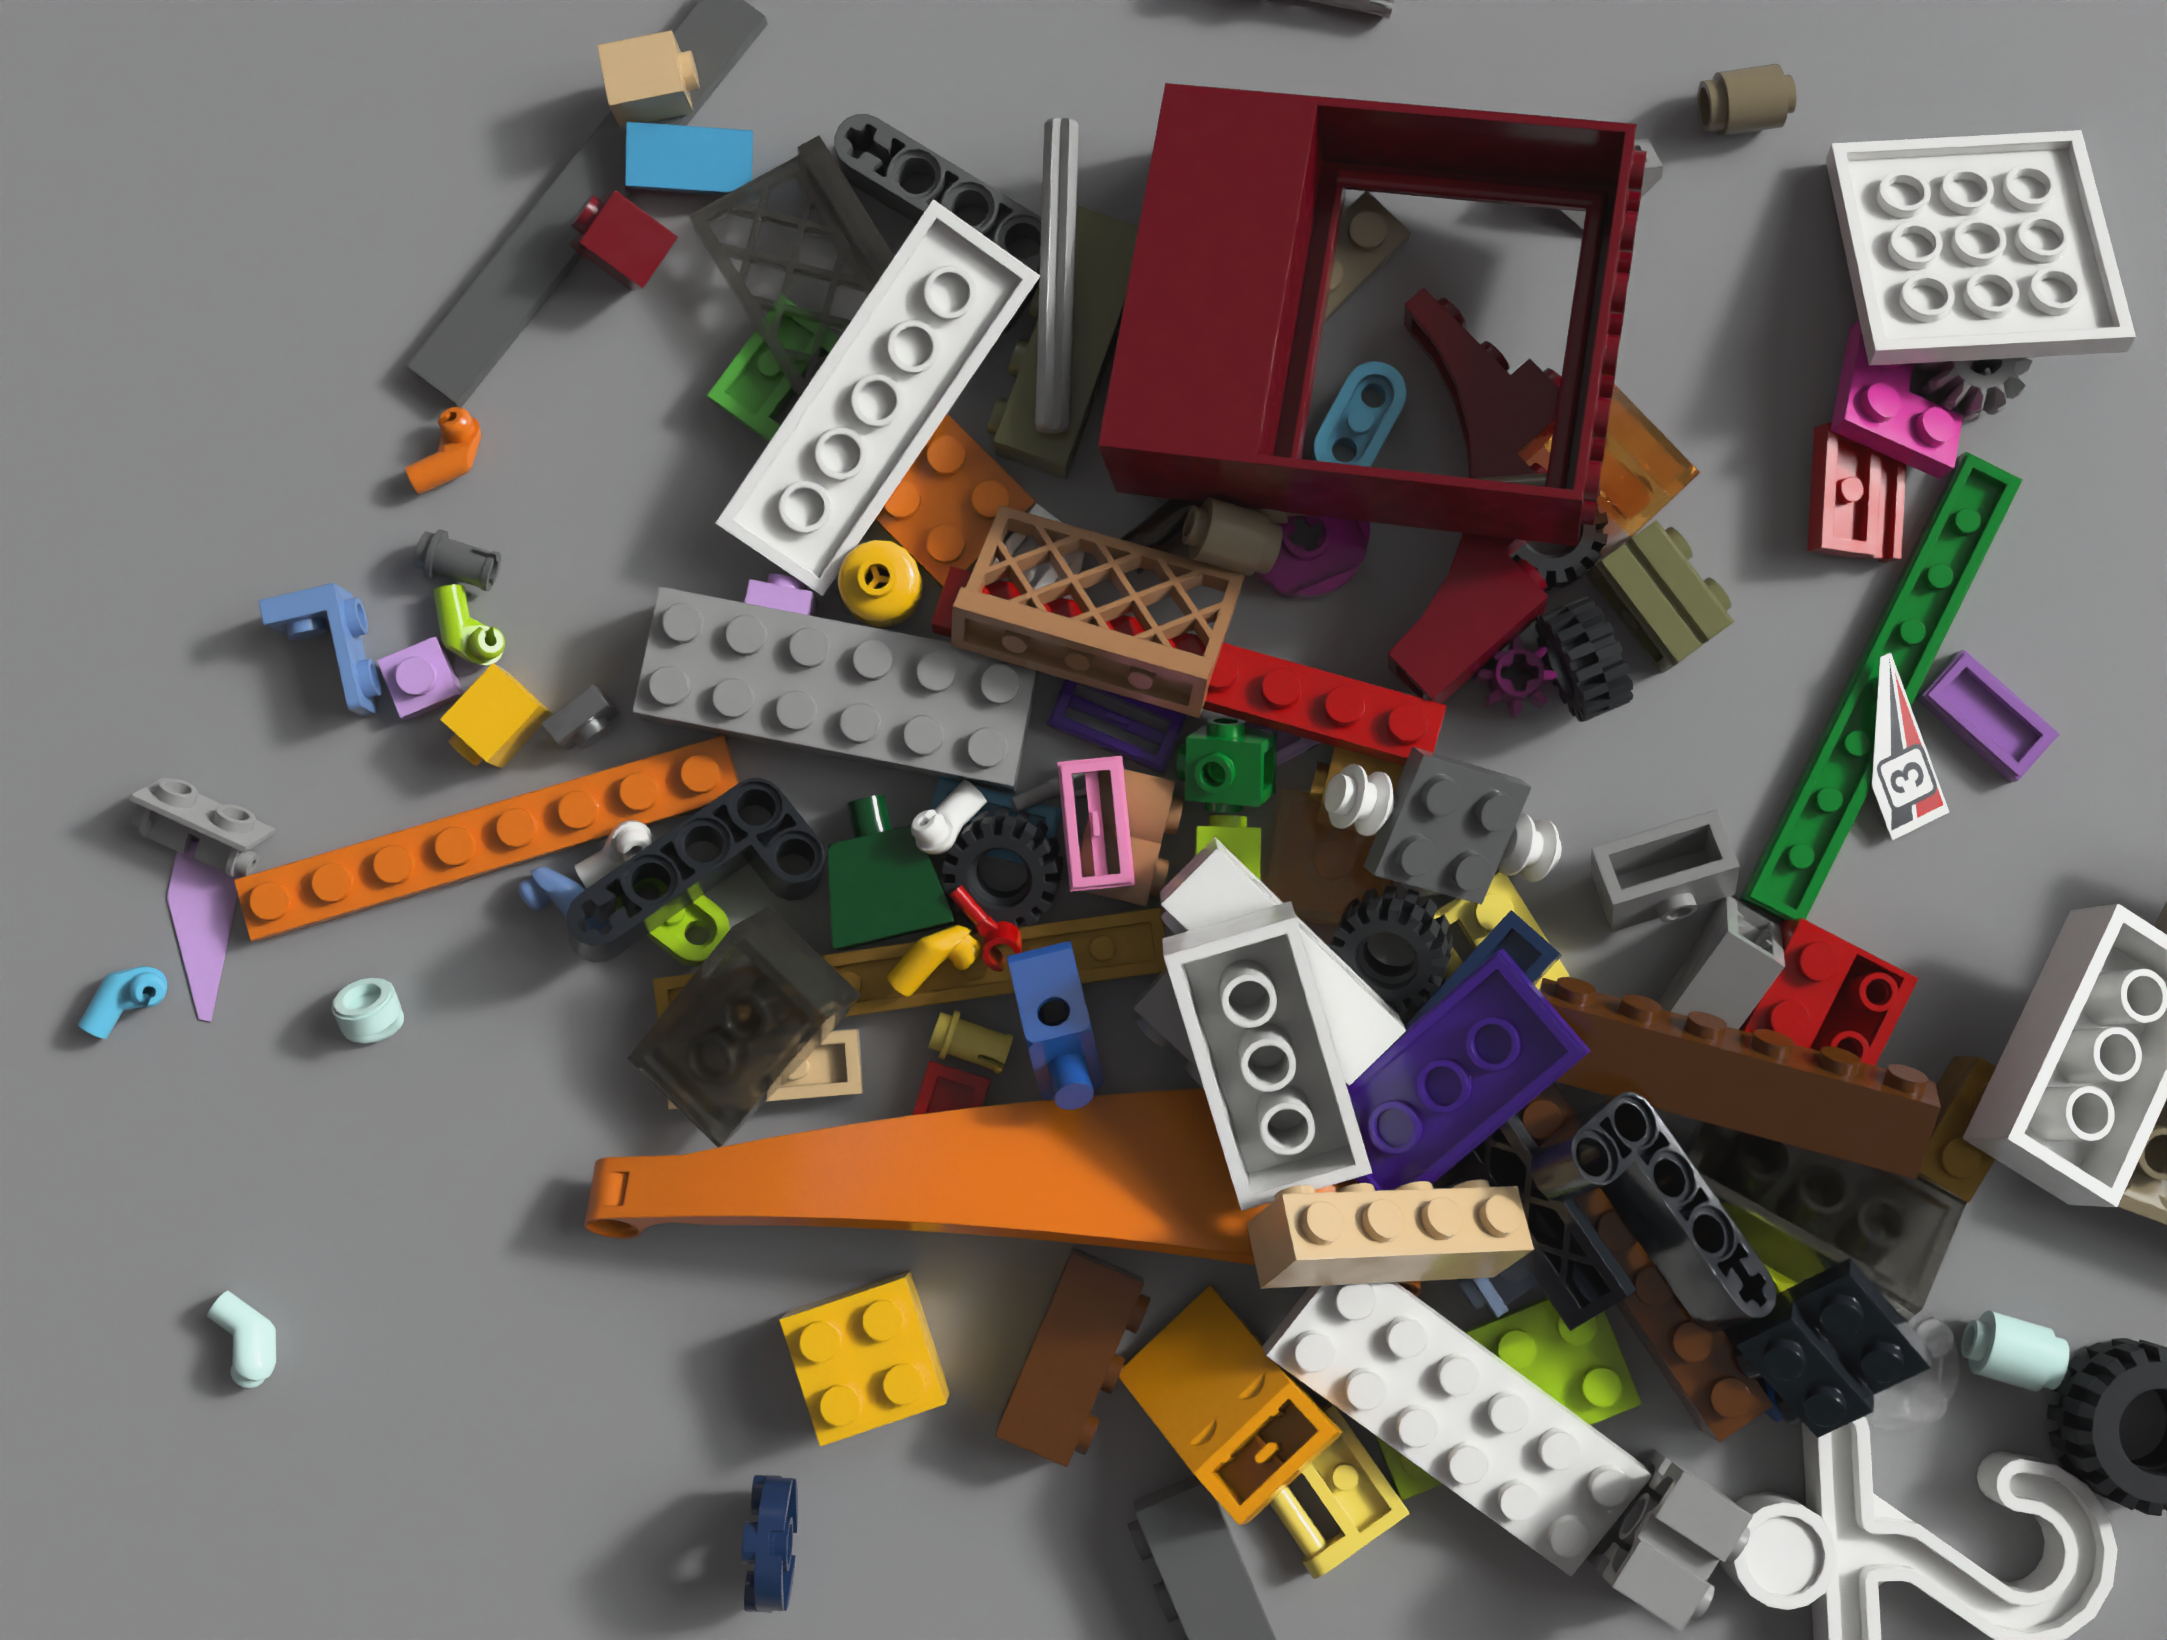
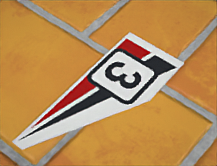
(1901, 765)

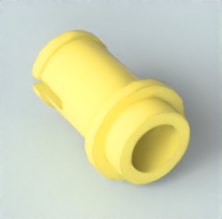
(970, 1042)

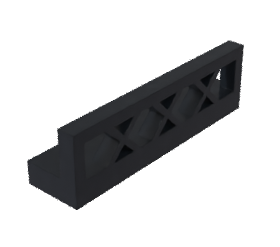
(1568, 1252)

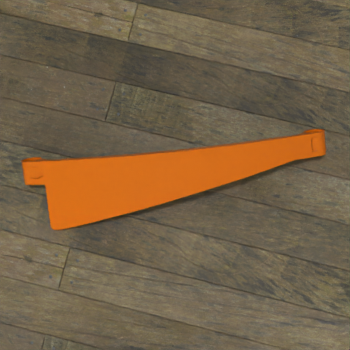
(1107, 1174)

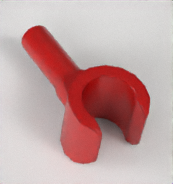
(991, 931)

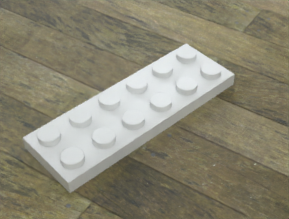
(878, 397)
(1460, 1415)

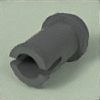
(456, 560)

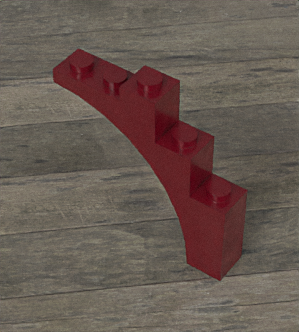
(1503, 424)

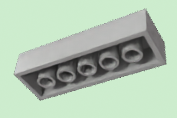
(834, 689)

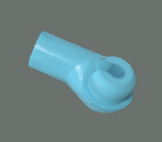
(119, 992)

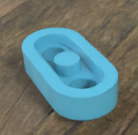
(1355, 422)

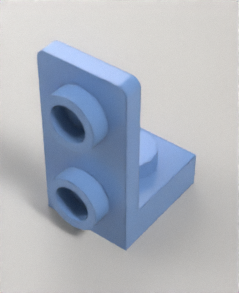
(305, 616)

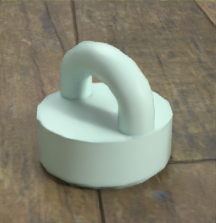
(368, 1010)

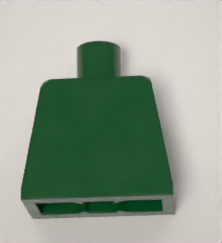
(882, 881)

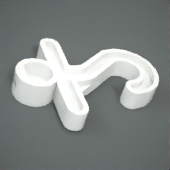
(1855, 1541)

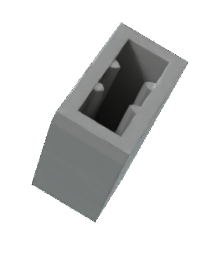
(1728, 964)

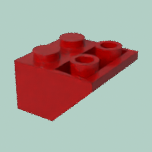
(1832, 994)

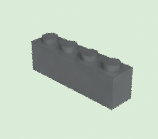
(1198, 1563)

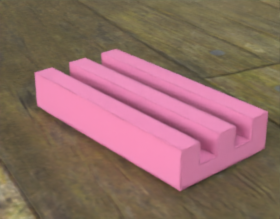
(1101, 878)

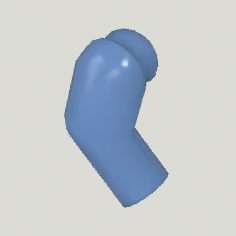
(550, 885)

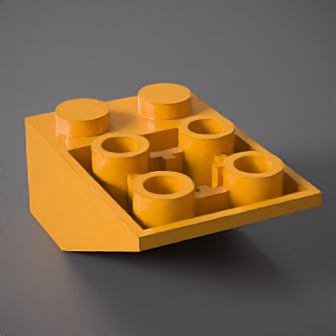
(1228, 1406)

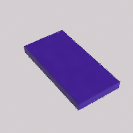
(1460, 1074)

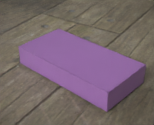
(1987, 716)

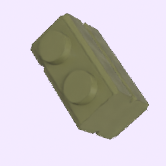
(1662, 595)

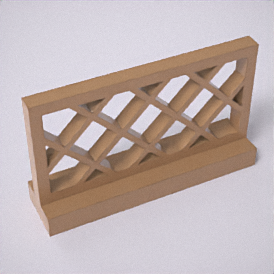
(1084, 646)

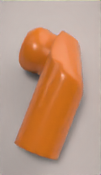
(454, 454)

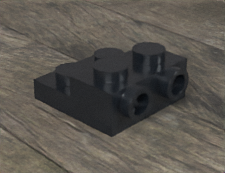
(1830, 1348)

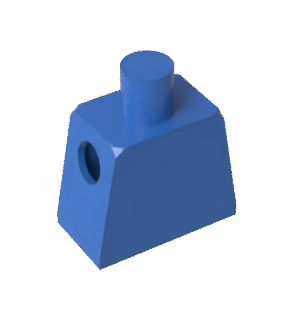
(1064, 1050)

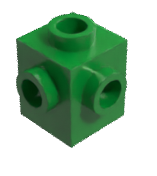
(1228, 765)

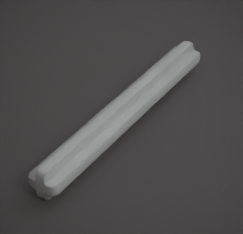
(1056, 276)

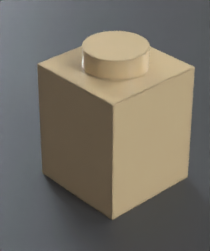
(648, 78)

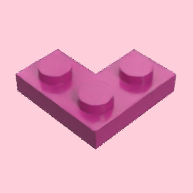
(1883, 415)

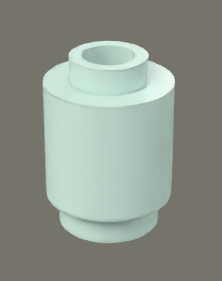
(2015, 1352)

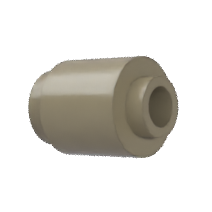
(1746, 100)
(1232, 537)

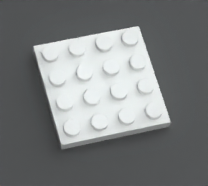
(1978, 248)

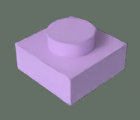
(782, 593)
(420, 678)

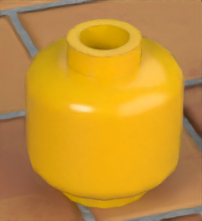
(888, 604)

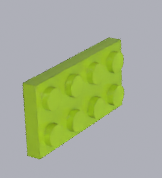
(1574, 1367)

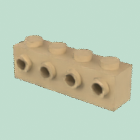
(1388, 1234)

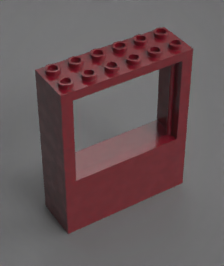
(1239, 280)

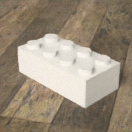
(1265, 1054)
(2083, 1062)

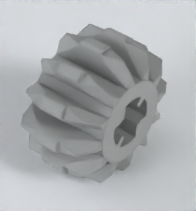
(1984, 389)

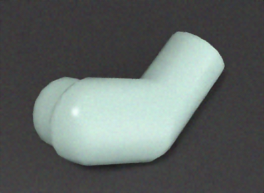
(252, 1339)

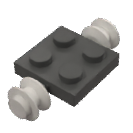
(1444, 825)

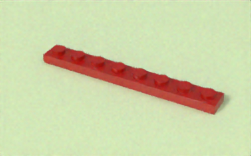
(1273, 689)

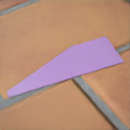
(202, 914)

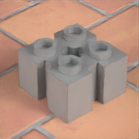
(1671, 1543)

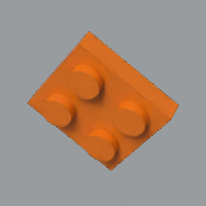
(949, 502)

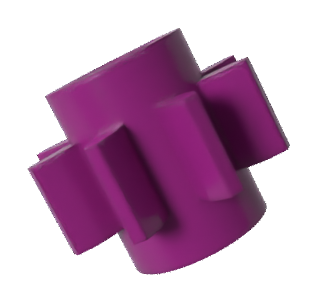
(1503, 689)

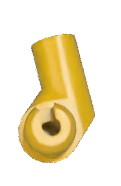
(931, 951)

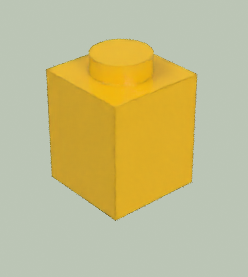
(494, 718)

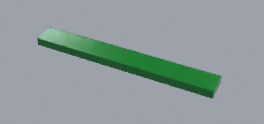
(1913, 631)

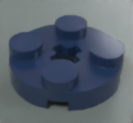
(770, 1544)

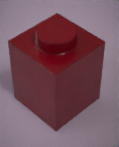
(621, 239)

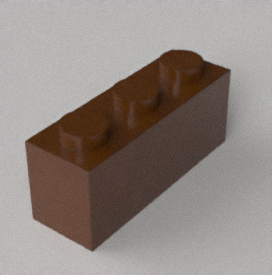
(1073, 1358)

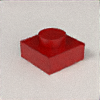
(950, 1089)

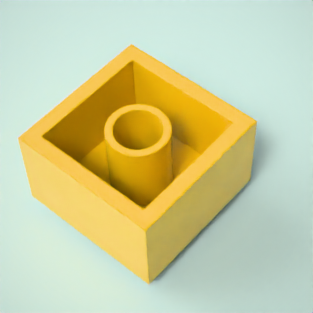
(865, 1358)

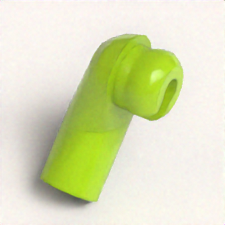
(462, 633)

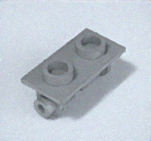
(175, 811)

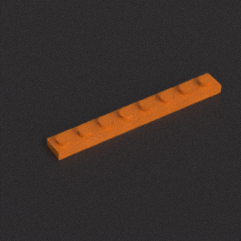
(484, 839)

